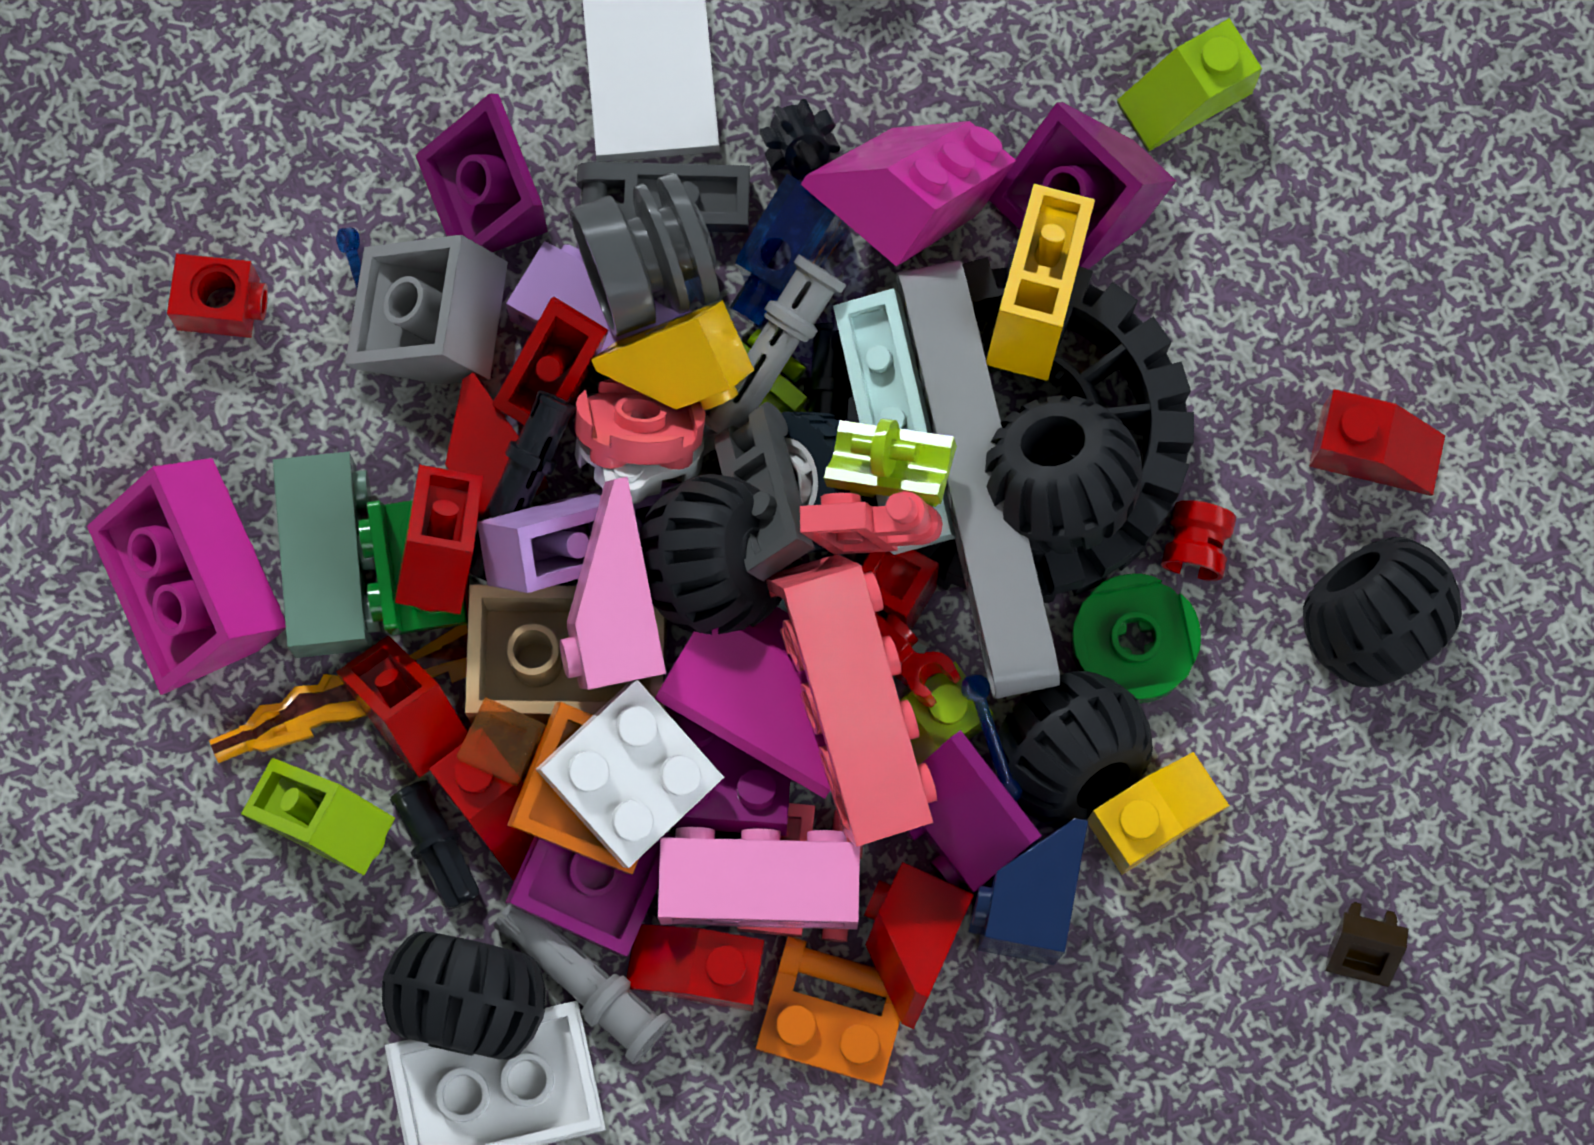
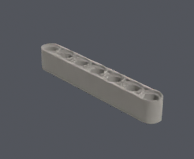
(992, 555)

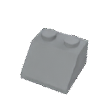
(427, 310)

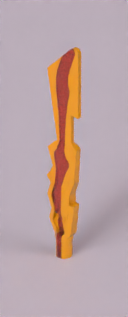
(329, 702)

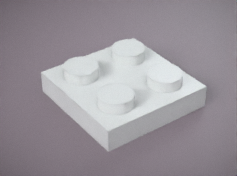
(629, 773)

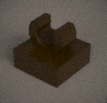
(1367, 947)

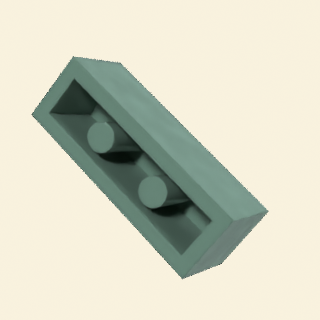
(323, 554)

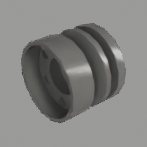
(645, 254)

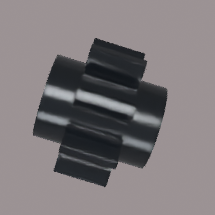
(799, 139)

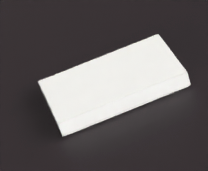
(650, 78)
(483, 1100)

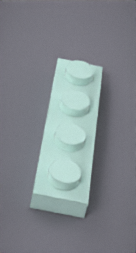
(885, 374)

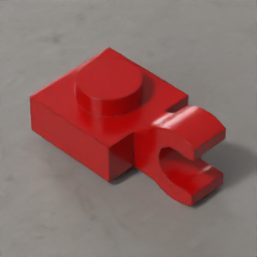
(916, 666)

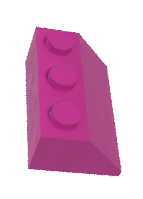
(912, 184)
(186, 573)
(749, 696)

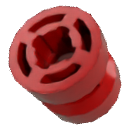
(1199, 538)

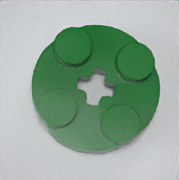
(1155, 610)

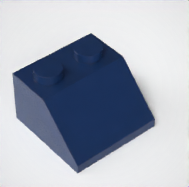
(1032, 899)

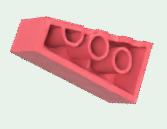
(854, 698)

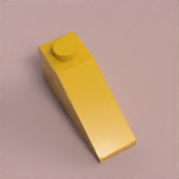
(1040, 282)

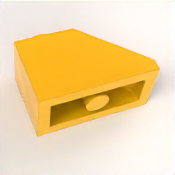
(681, 359)
(1156, 812)

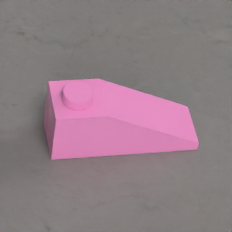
(612, 608)

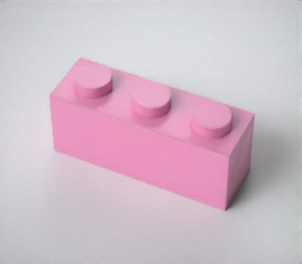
(759, 880)

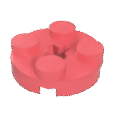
(636, 429)

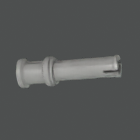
(788, 322)
(603, 997)

